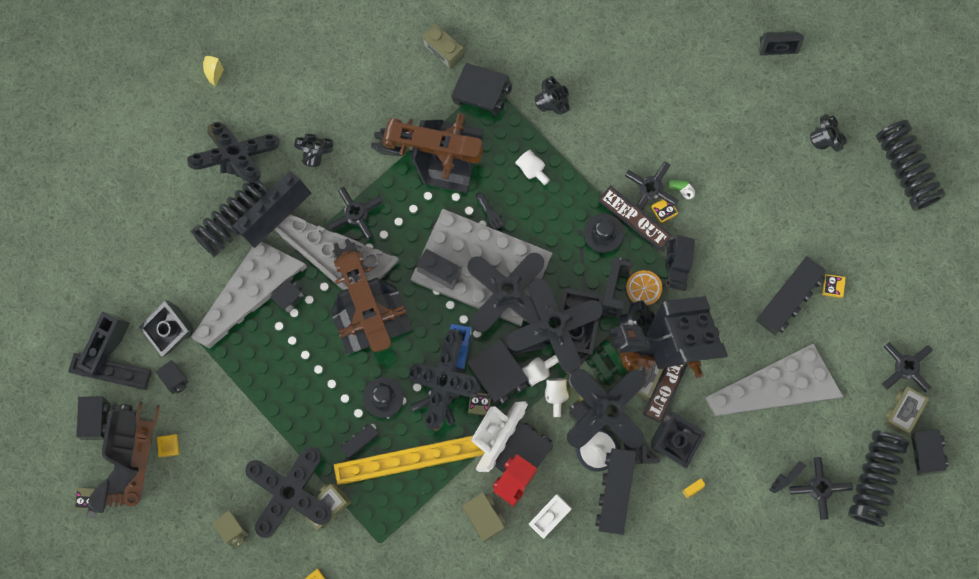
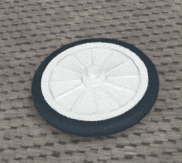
(594, 452)

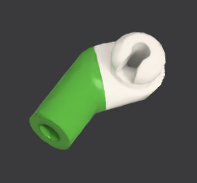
(684, 187)

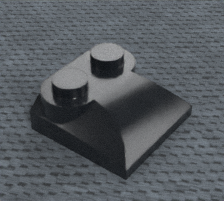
(780, 43)
(166, 328)
(677, 439)

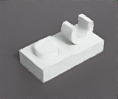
(550, 516)

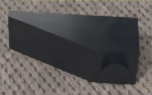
(102, 342)

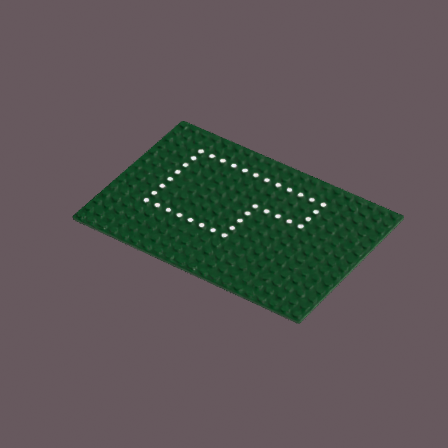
(314, 391)

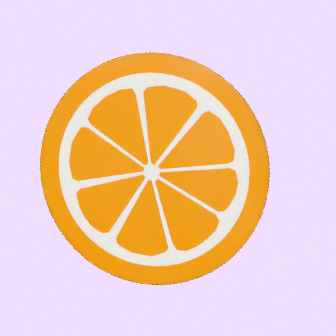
(644, 286)

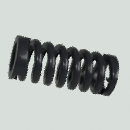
(886, 139)
(199, 232)
(859, 511)

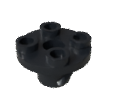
(553, 97)
(828, 134)
(313, 148)
(603, 233)
(638, 315)
(383, 397)

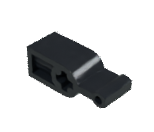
(679, 261)

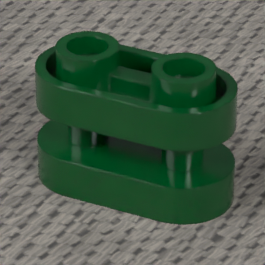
(604, 374)

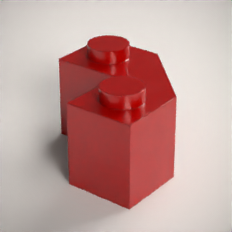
(514, 480)

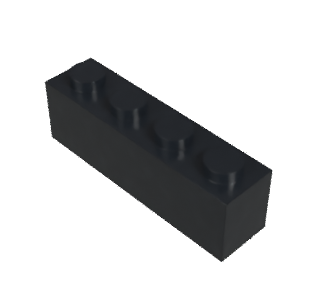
(272, 209)
(791, 295)
(617, 491)

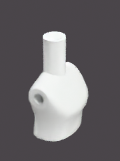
(532, 166)
(538, 369)
(556, 393)

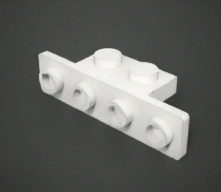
(494, 433)

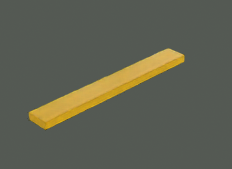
(406, 460)

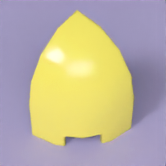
(212, 69)

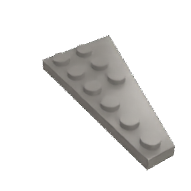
(317, 247)
(247, 290)
(787, 382)

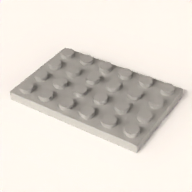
(463, 239)

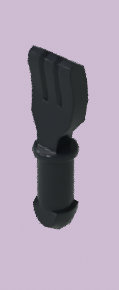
(493, 218)

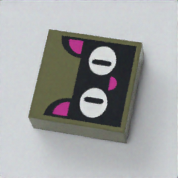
(479, 404)
(82, 497)

